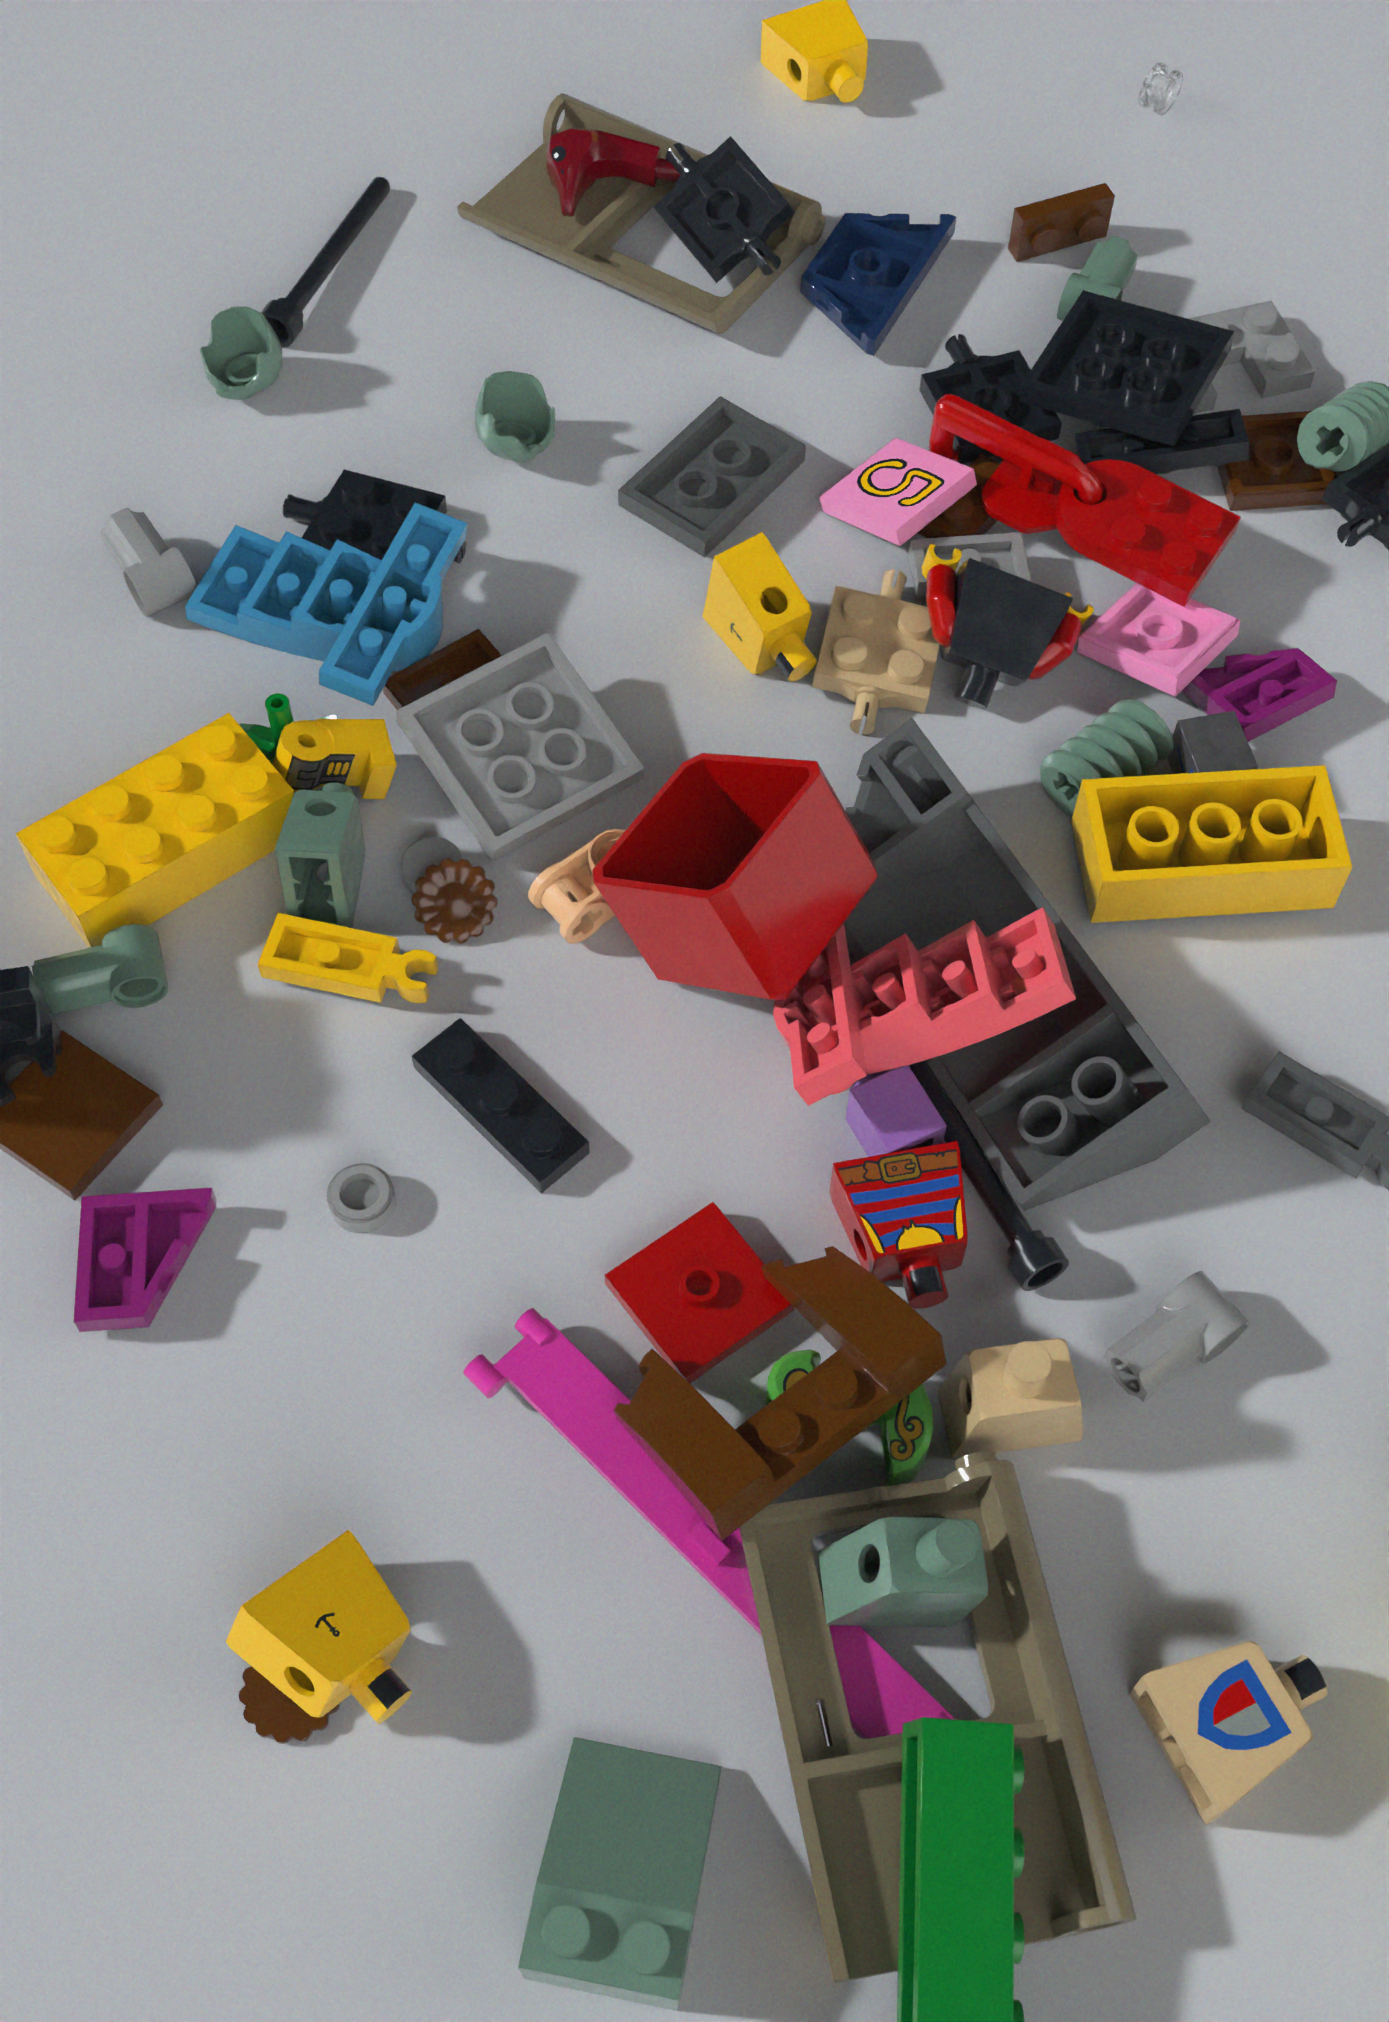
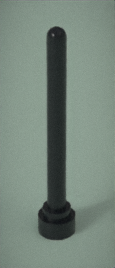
(286, 313)
(1033, 1256)

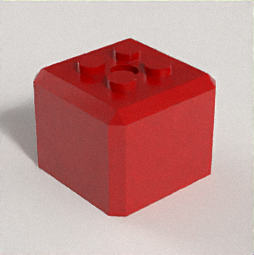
(737, 874)

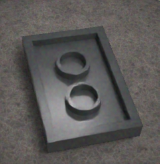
(711, 476)

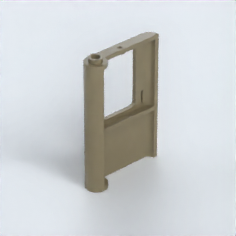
(529, 213)

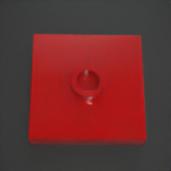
(698, 1293)

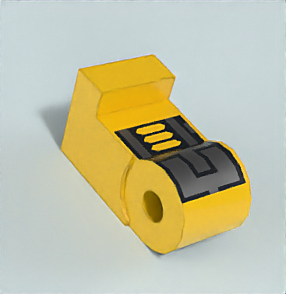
(337, 752)

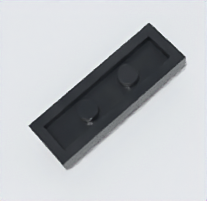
(1205, 441)
(501, 1105)

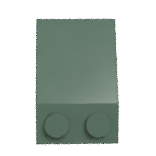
(621, 1874)

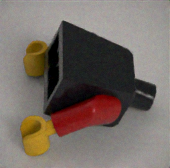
(996, 624)

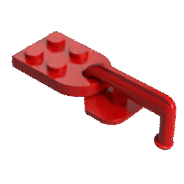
(1100, 507)

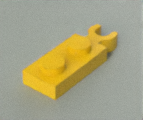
(343, 960)

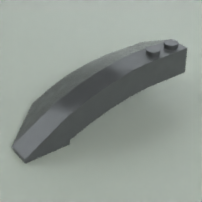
(1057, 1095)

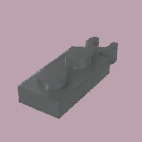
(1321, 1117)

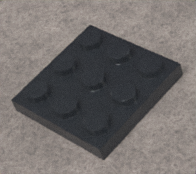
(1127, 367)

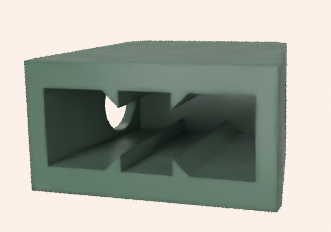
(319, 830)
(926, 1575)

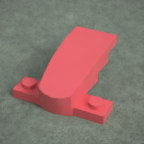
(916, 1003)

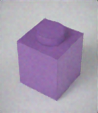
(893, 1113)

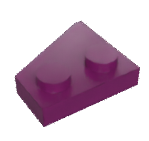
(1262, 689)
(133, 1253)

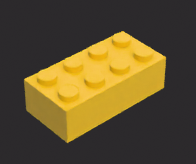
(160, 831)
(1209, 843)

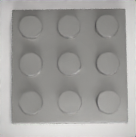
(520, 745)

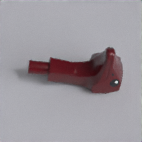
(584, 155)

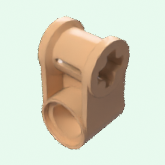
(570, 892)

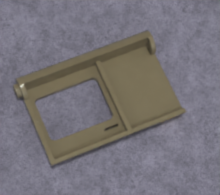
(853, 1786)

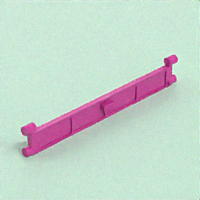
(581, 1408)

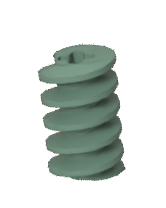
(1346, 428)
(1115, 745)

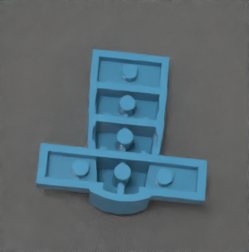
(336, 602)

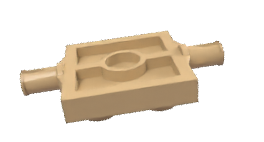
(877, 651)

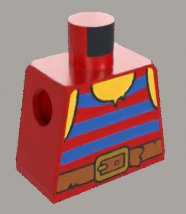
(905, 1216)

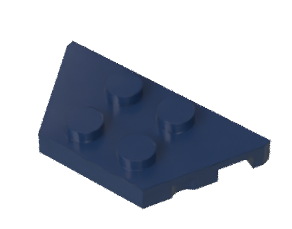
(872, 272)

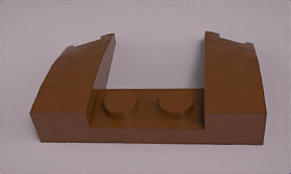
(737, 1472)

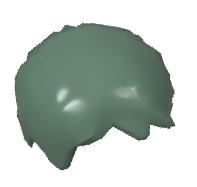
(241, 353)
(514, 416)

